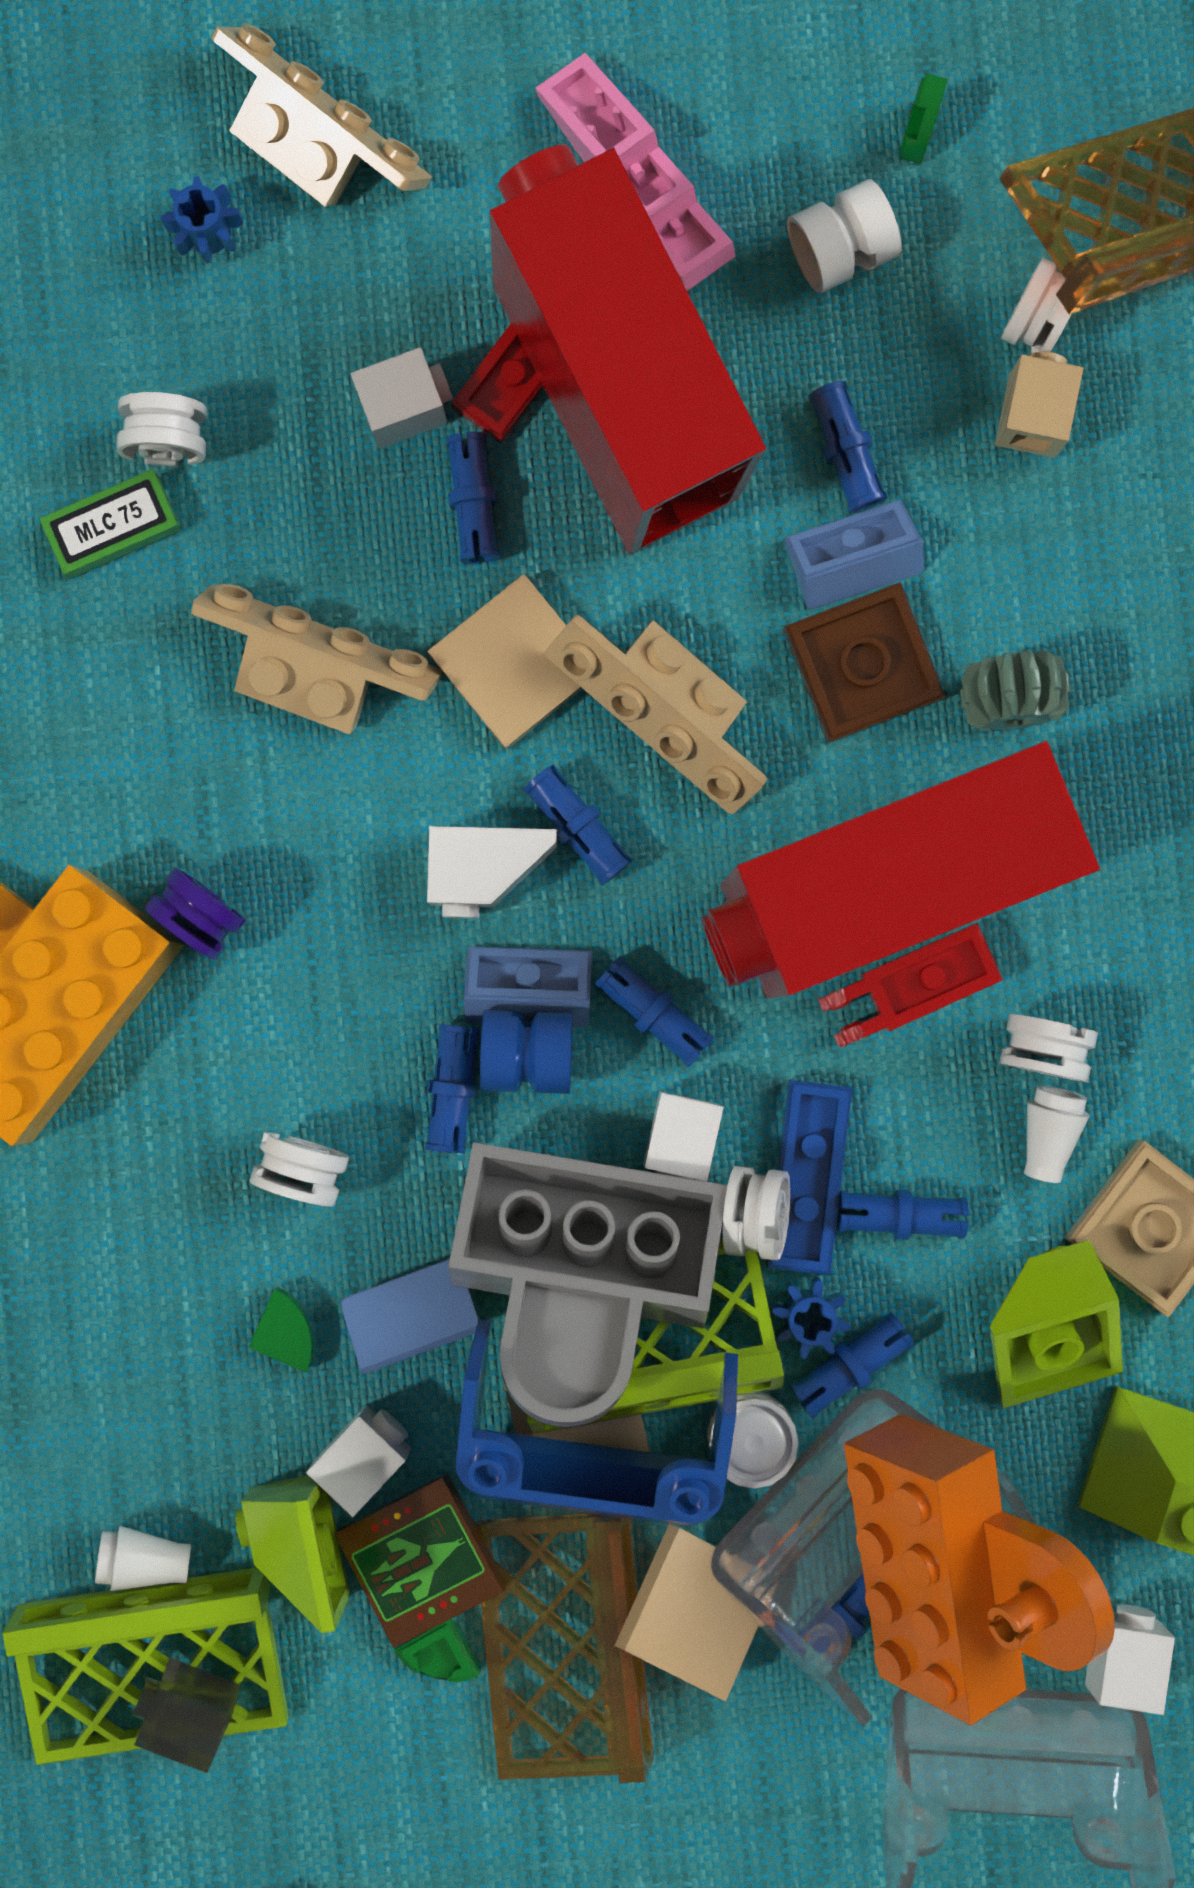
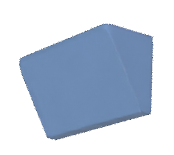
(855, 554)
(528, 982)
(408, 1316)

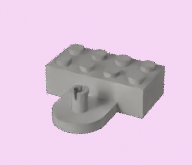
(582, 1262)

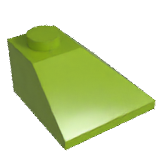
(1056, 1326)
(1144, 1470)
(295, 1546)

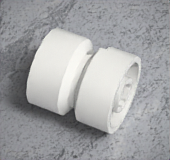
(848, 235)

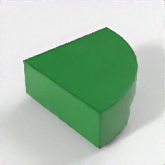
(922, 118)
(284, 1332)
(440, 1654)

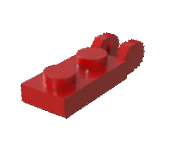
(918, 983)

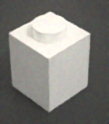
(402, 396)
(683, 1137)
(361, 1458)
(1136, 1665)

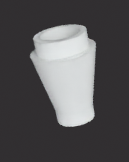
(1053, 1130)
(140, 1560)

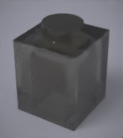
(185, 1714)

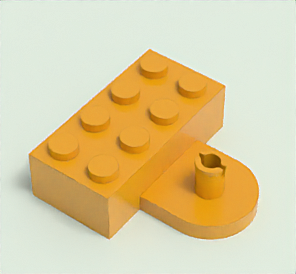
(66, 990)

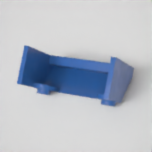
(590, 1475)

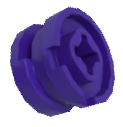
(198, 907)

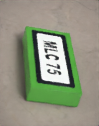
(110, 524)

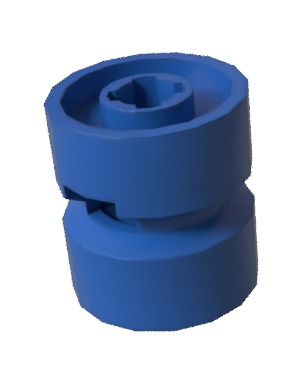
(526, 1051)

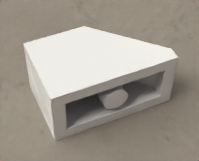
(481, 865)

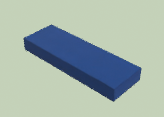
(814, 1157)

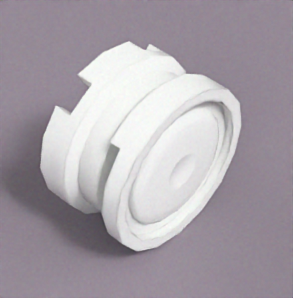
(1039, 313)
(161, 428)
(1050, 1041)
(302, 1162)
(756, 1213)
(762, 1441)

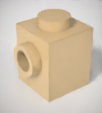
(1039, 404)

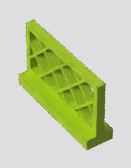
(699, 1377)
(126, 1618)

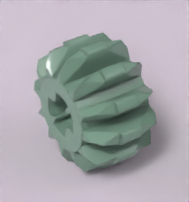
(1015, 690)

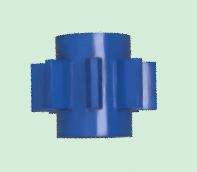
(186, 216)
(819, 1332)

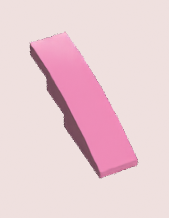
(600, 118)

